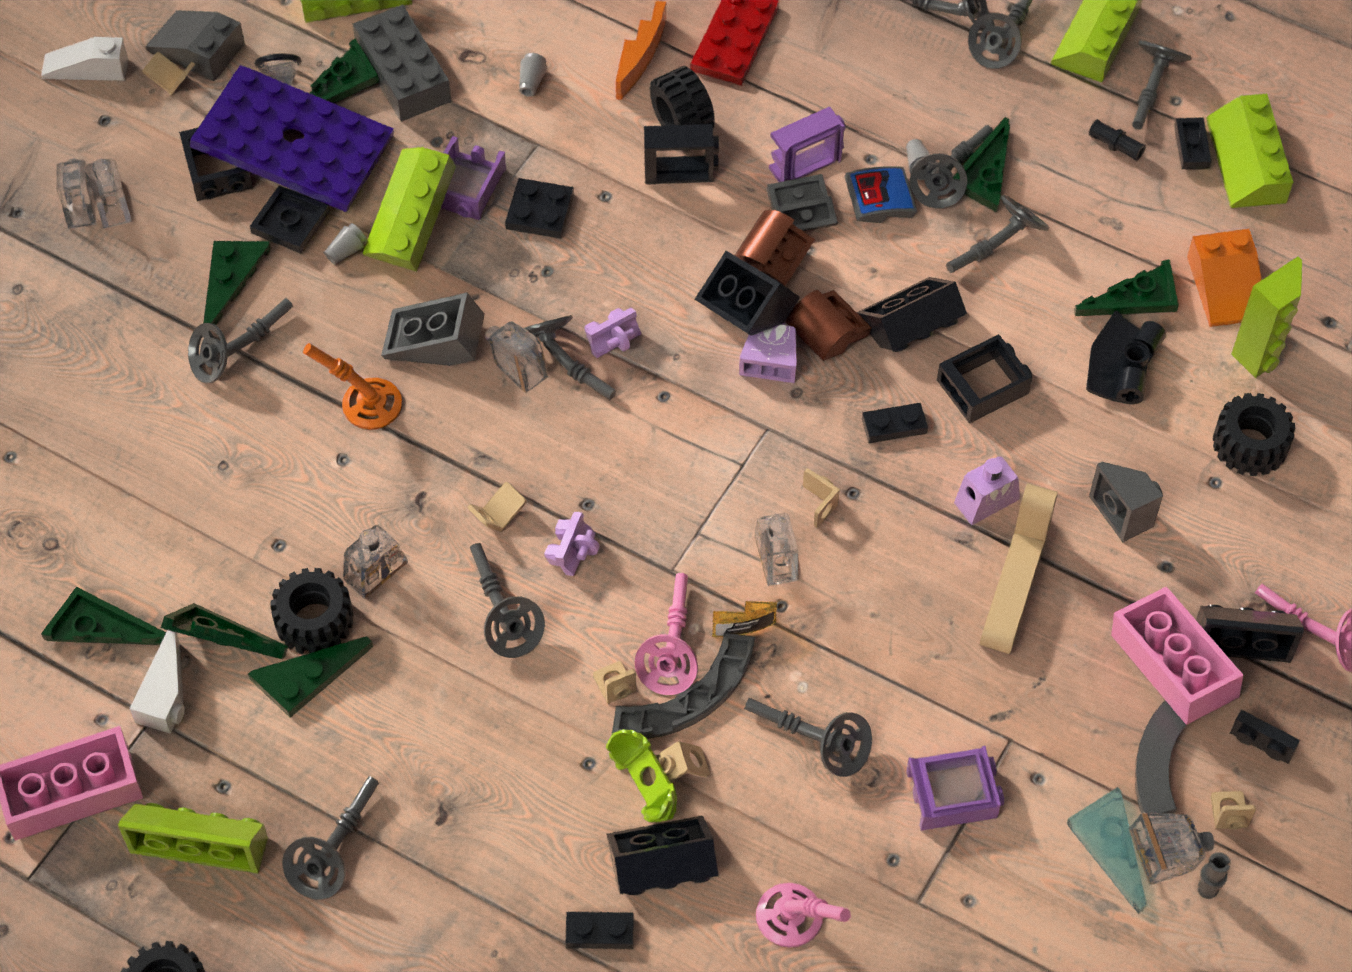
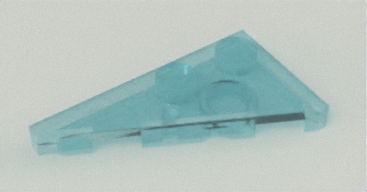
(1107, 837)

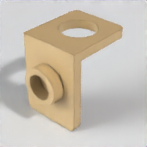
(165, 72)
(824, 489)
(500, 508)
(617, 686)
(677, 761)
(1232, 816)

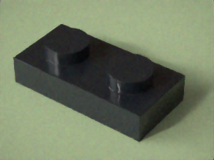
(1192, 143)
(894, 423)
(1264, 736)
(599, 930)

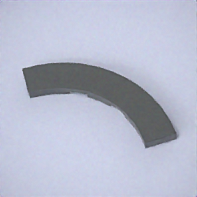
(698, 700)
(1153, 761)

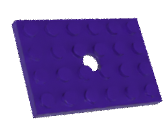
(326, 165)

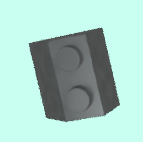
(1126, 499)

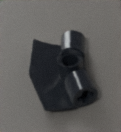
(1121, 359)

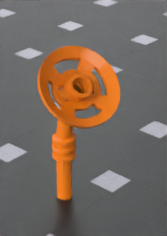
(370, 396)

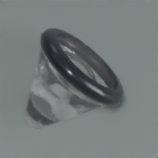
(279, 66)

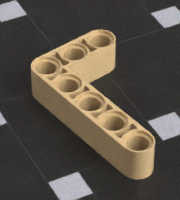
(1019, 568)

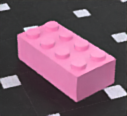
(1176, 655)
(67, 783)

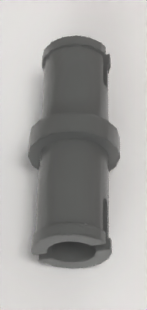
(1213, 875)

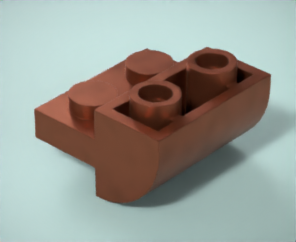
(775, 246)
(827, 323)

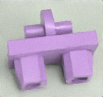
(613, 333)
(575, 545)

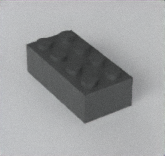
(403, 63)

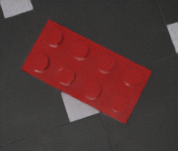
(734, 39)

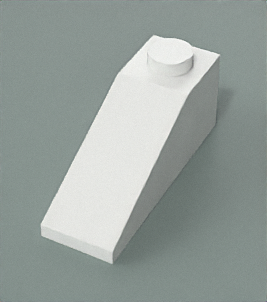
(88, 60)
(161, 692)

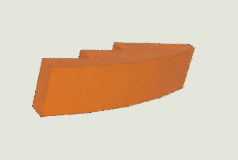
(639, 52)

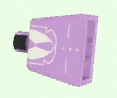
(770, 354)
(992, 487)

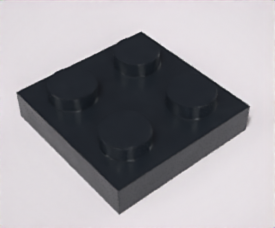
(539, 208)
(289, 219)

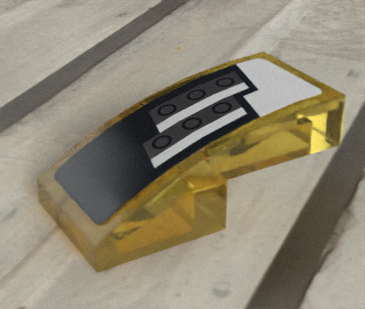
(755, 618)

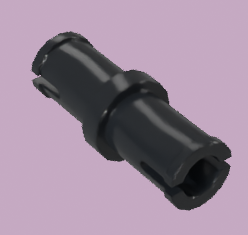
(1117, 139)

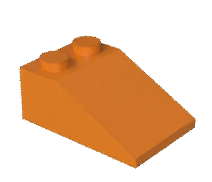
(1224, 273)

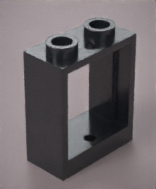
(680, 168)
(211, 185)
(961, 393)

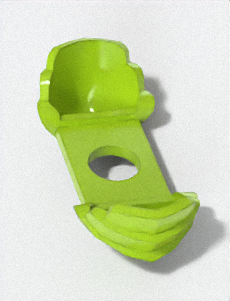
(634, 752)

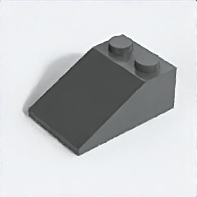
(200, 38)
(435, 331)

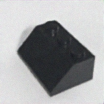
(746, 296)
(914, 313)
(1252, 632)
(662, 855)

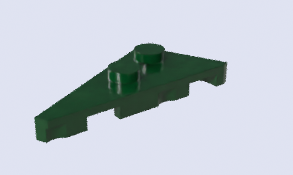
(345, 75)
(986, 168)
(229, 270)
(1144, 293)
(93, 620)
(210, 626)
(302, 678)

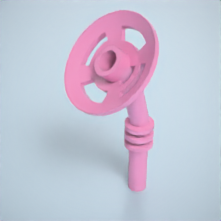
(1341, 639)
(670, 654)
(793, 912)

